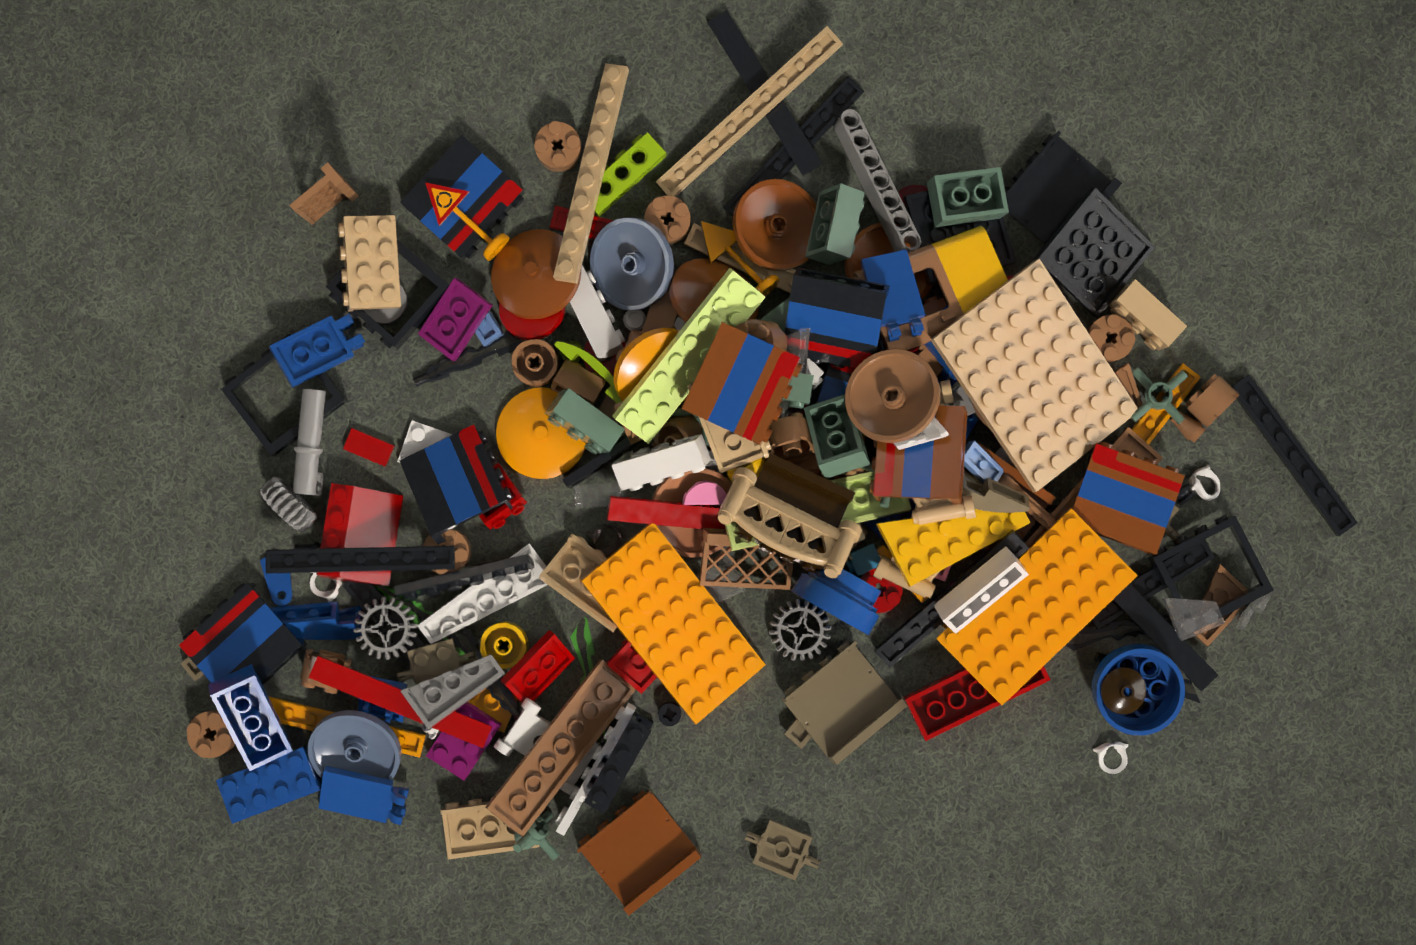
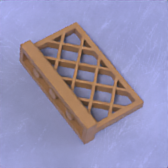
(323, 195)
(719, 538)

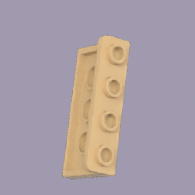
(370, 262)
(729, 448)
(569, 567)
(474, 830)

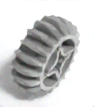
(288, 505)
(803, 615)
(386, 639)

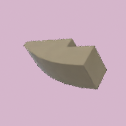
(995, 496)

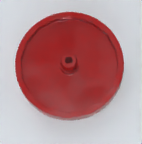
(530, 328)

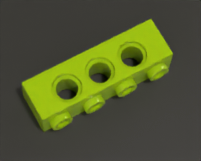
(636, 171)

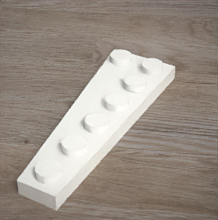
(483, 600)
(590, 774)

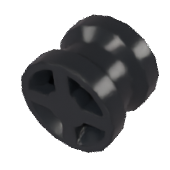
(671, 711)

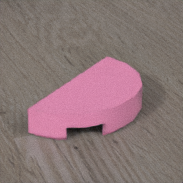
(704, 493)

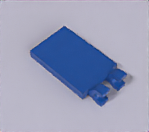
(904, 300)
(315, 349)
(362, 796)

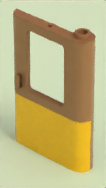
(966, 273)

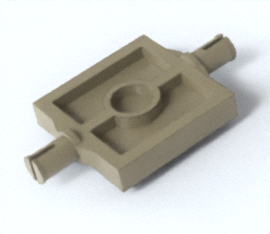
(434, 661)
(782, 849)

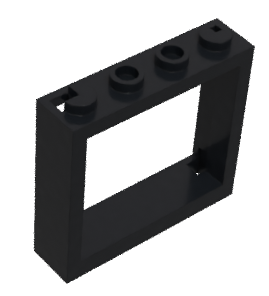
(419, 316)
(291, 435)
(1201, 533)

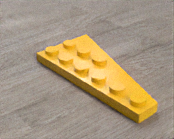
(936, 545)

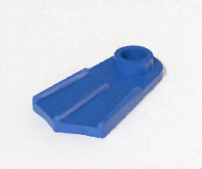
(278, 583)

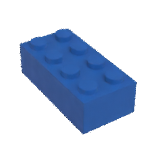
(250, 717)
(269, 785)

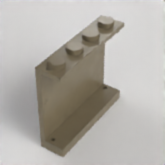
(842, 702)

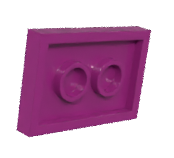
(455, 319)
(456, 754)

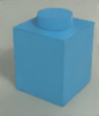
(863, 560)

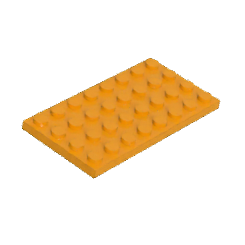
(1066, 587)
(673, 622)

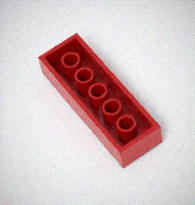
(956, 700)

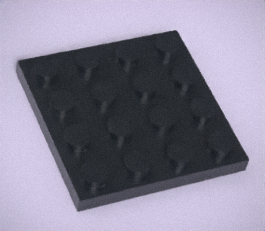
(920, 212)
(1094, 252)

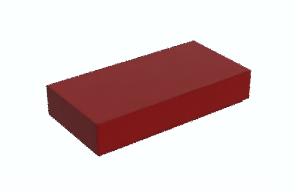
(368, 447)

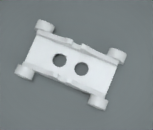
(526, 729)

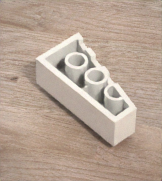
(663, 461)

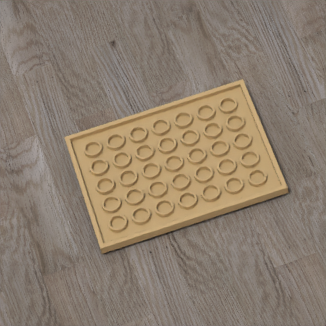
(1035, 375)

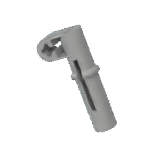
(306, 475)

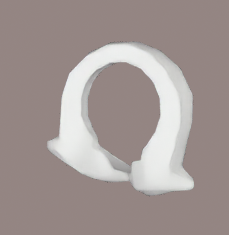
(1197, 486)
(329, 595)
(1121, 749)

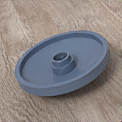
(631, 263)
(355, 744)

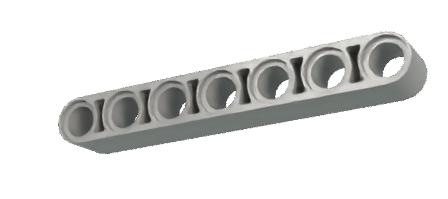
(879, 173)

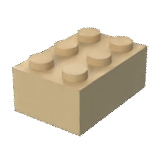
(1147, 316)

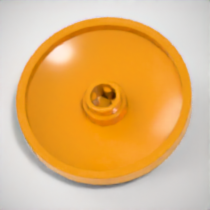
(639, 358)
(531, 441)

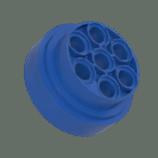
(842, 597)
(1160, 705)

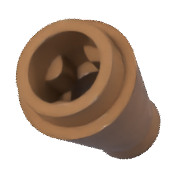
(1190, 428)

